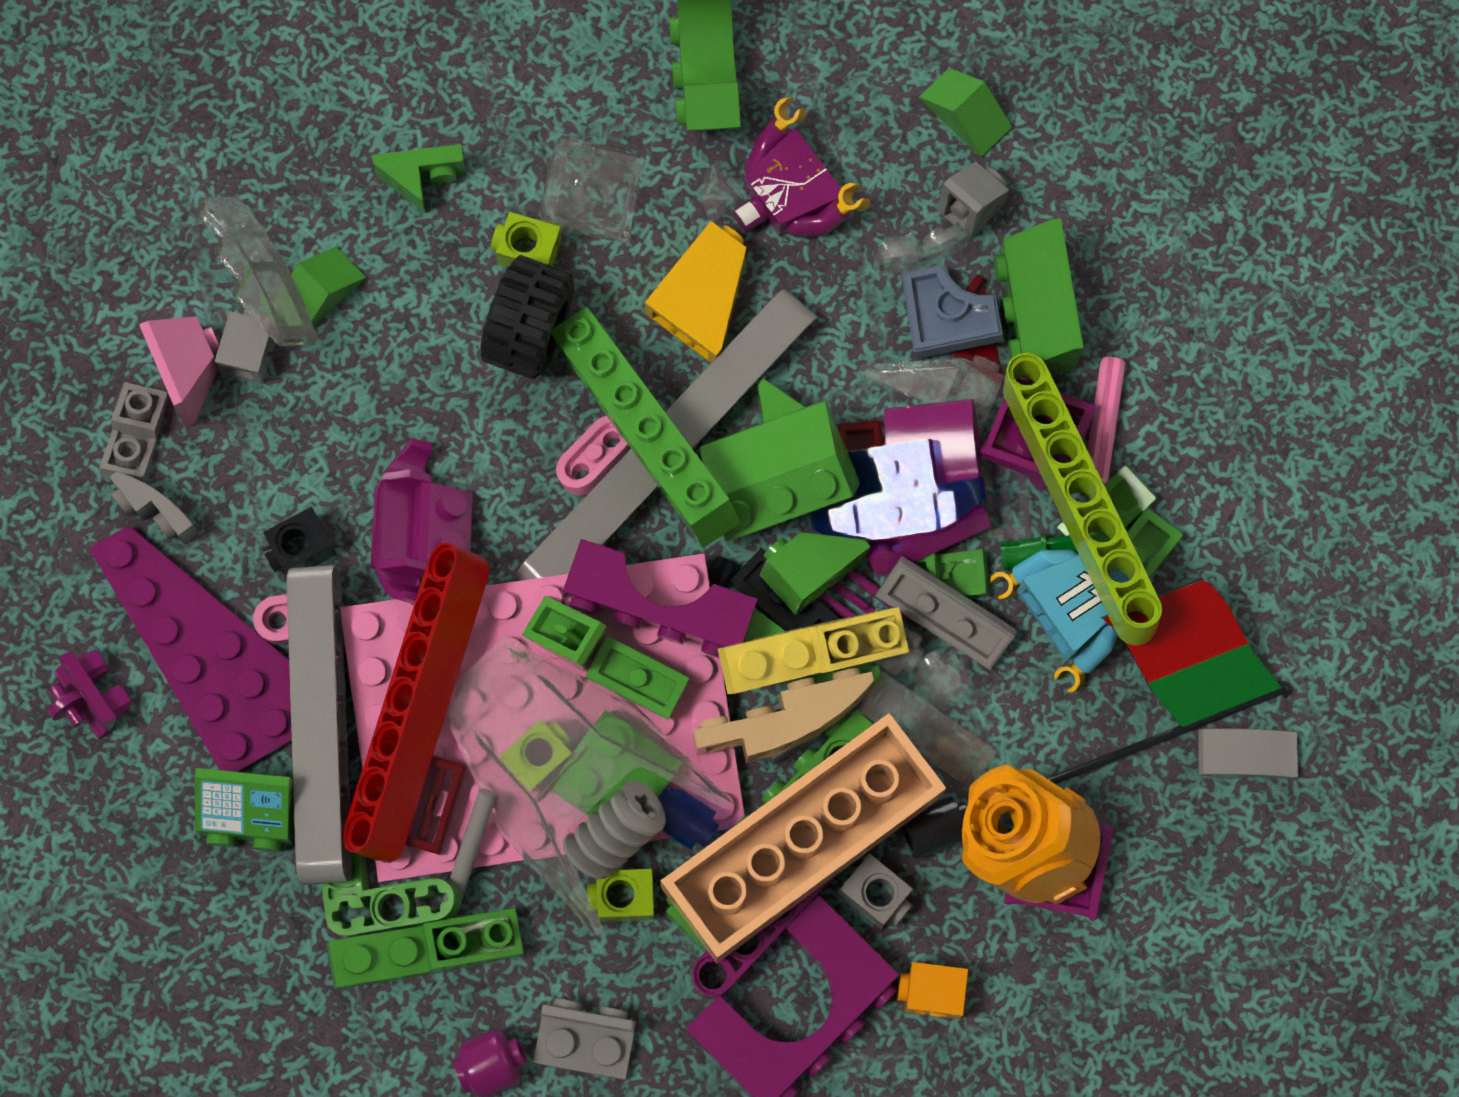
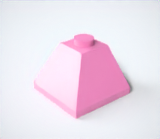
(184, 360)

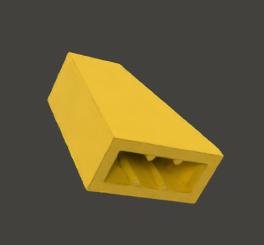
(701, 291)

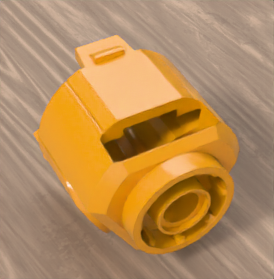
(1051, 838)

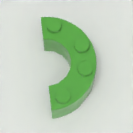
(705, 65)

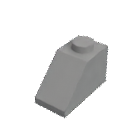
(972, 197)

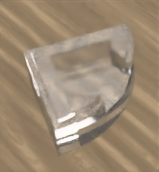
(719, 192)

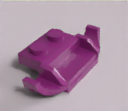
(413, 519)

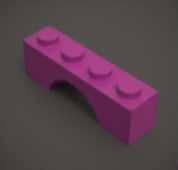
(601, 581)

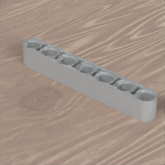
(318, 724)

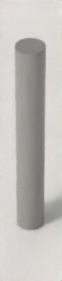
(472, 841)

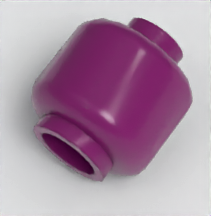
(490, 1063)

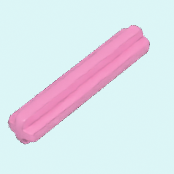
(1105, 415)

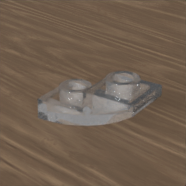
(907, 254)

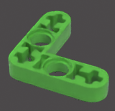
(357, 892)

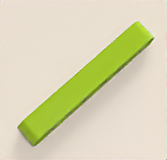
(1079, 517)

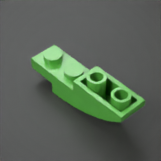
(425, 949)

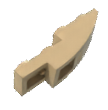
(804, 714)

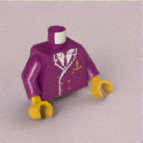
(792, 184)

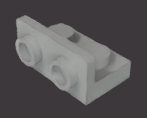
(585, 1040)

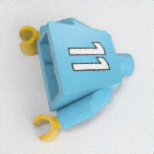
(1066, 607)

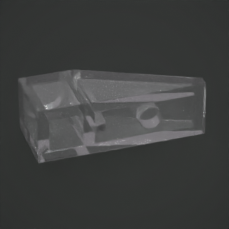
(942, 381)

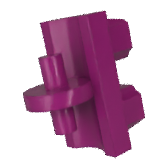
(80, 699)

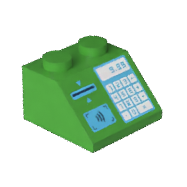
(244, 809)

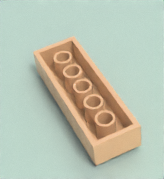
(802, 837)

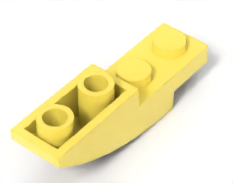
(813, 650)

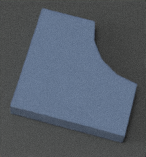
(946, 316)

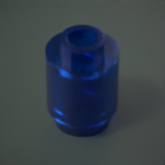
(687, 817)

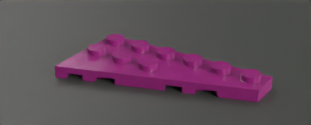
(214, 662)

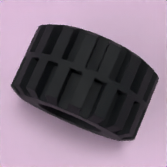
(523, 314)

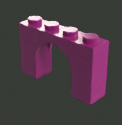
(856, 981)

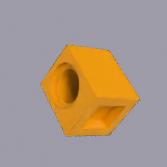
(933, 990)

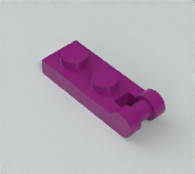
(887, 551)

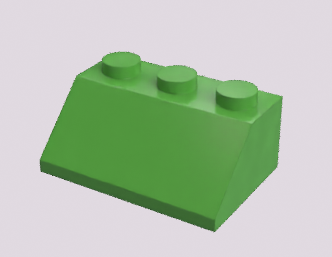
(1040, 296)
(782, 468)

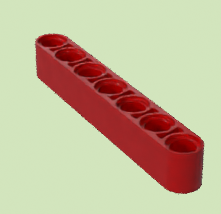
(416, 703)

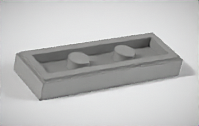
(946, 612)

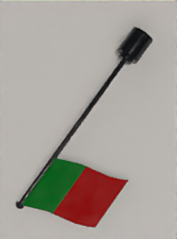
(1192, 665)

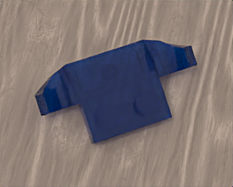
(898, 495)

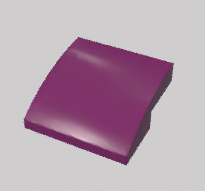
(951, 428)

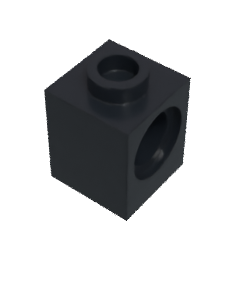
(300, 525)

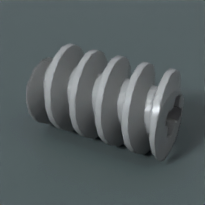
(616, 830)

